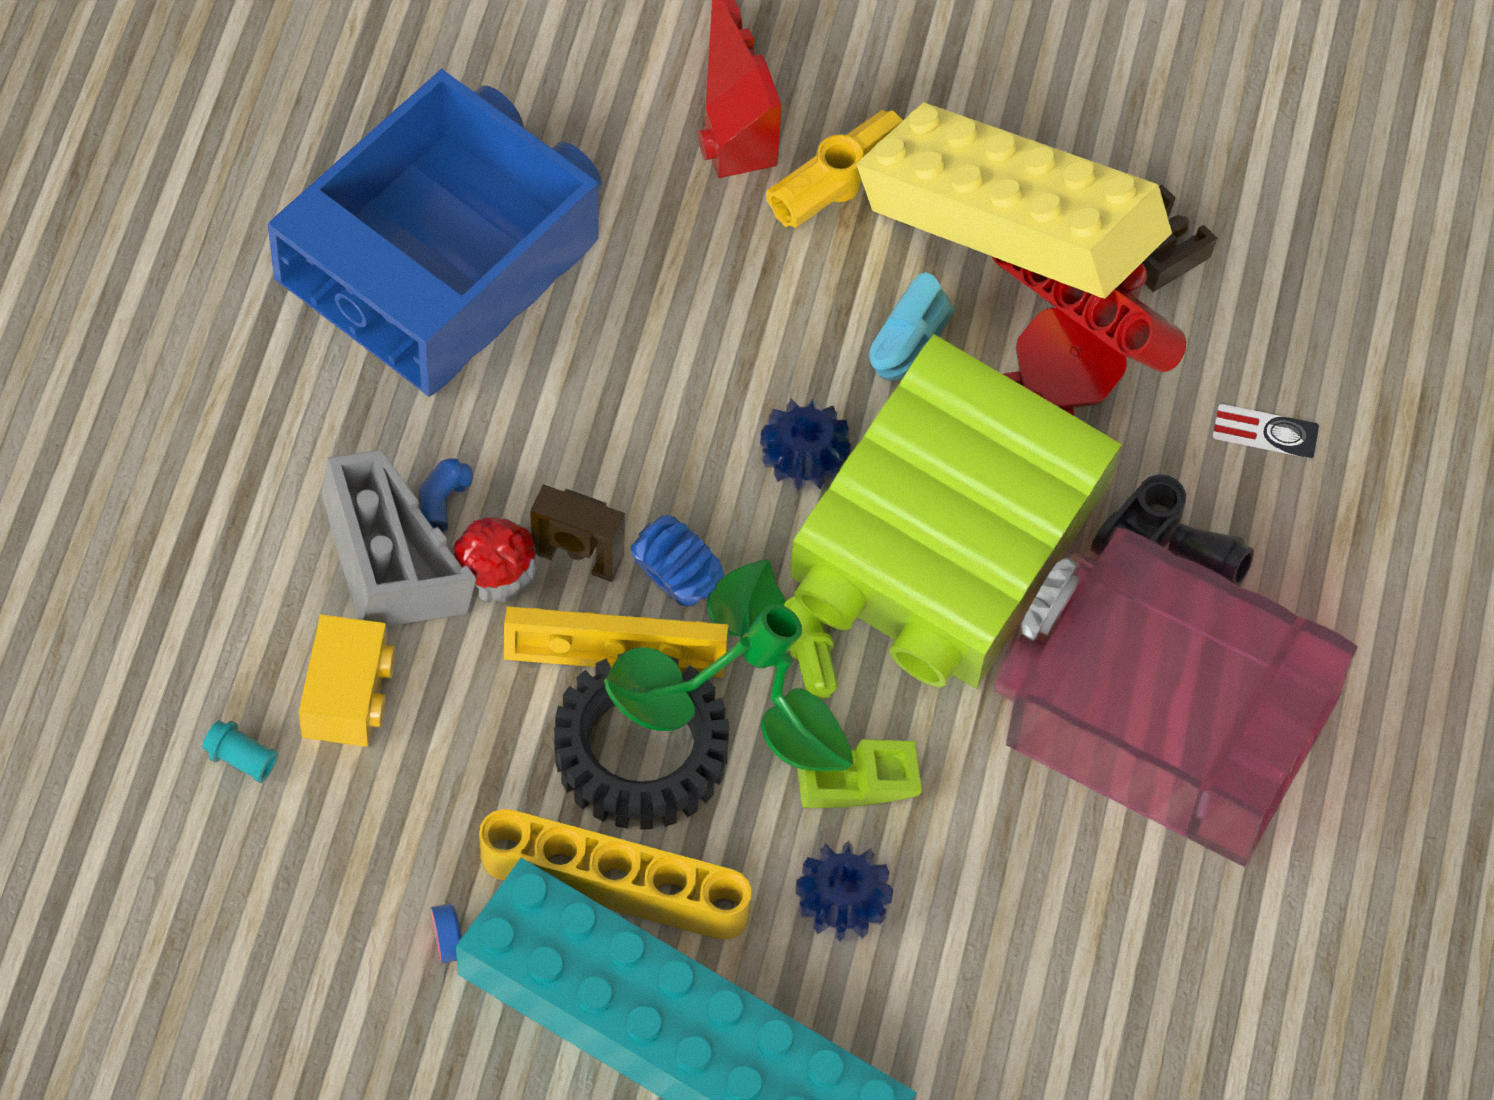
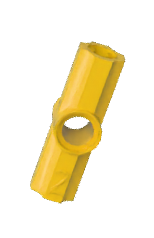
(820, 180)

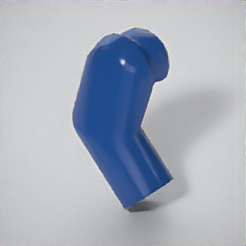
(433, 492)

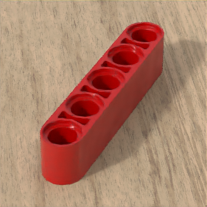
(1117, 320)

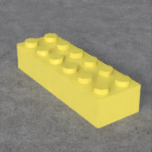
(1015, 199)

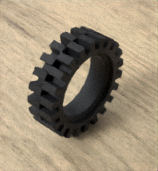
(638, 798)

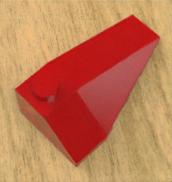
(740, 99)

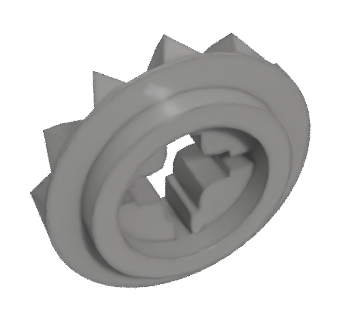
(1051, 599)

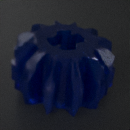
(805, 443)
(844, 891)

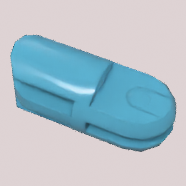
(916, 317)

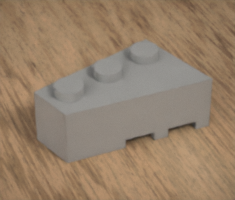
(387, 547)

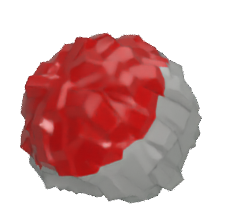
(498, 556)

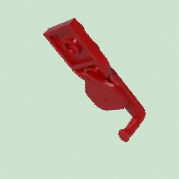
(1067, 360)

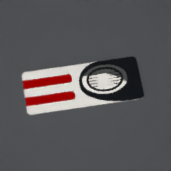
(1266, 431)

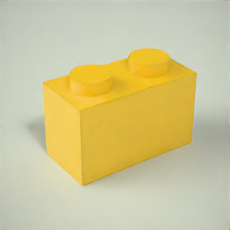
(345, 681)

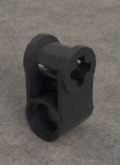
(1139, 518)

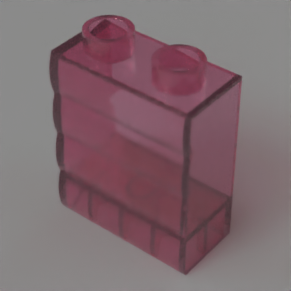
(1176, 693)

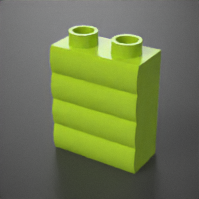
(950, 515)

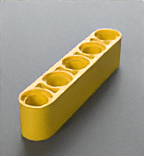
(631, 895)

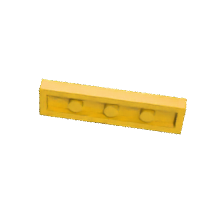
(591, 637)

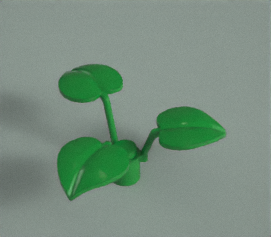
(799, 726)

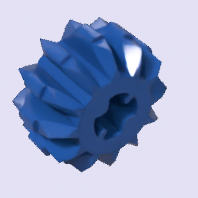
(677, 560)

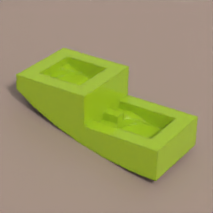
(879, 774)

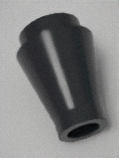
(1214, 551)

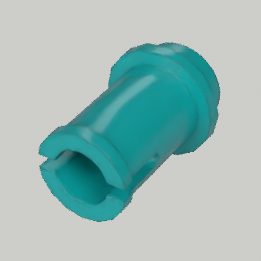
(239, 750)

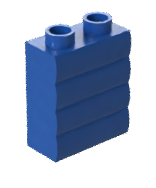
(437, 229)

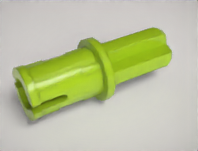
(813, 653)

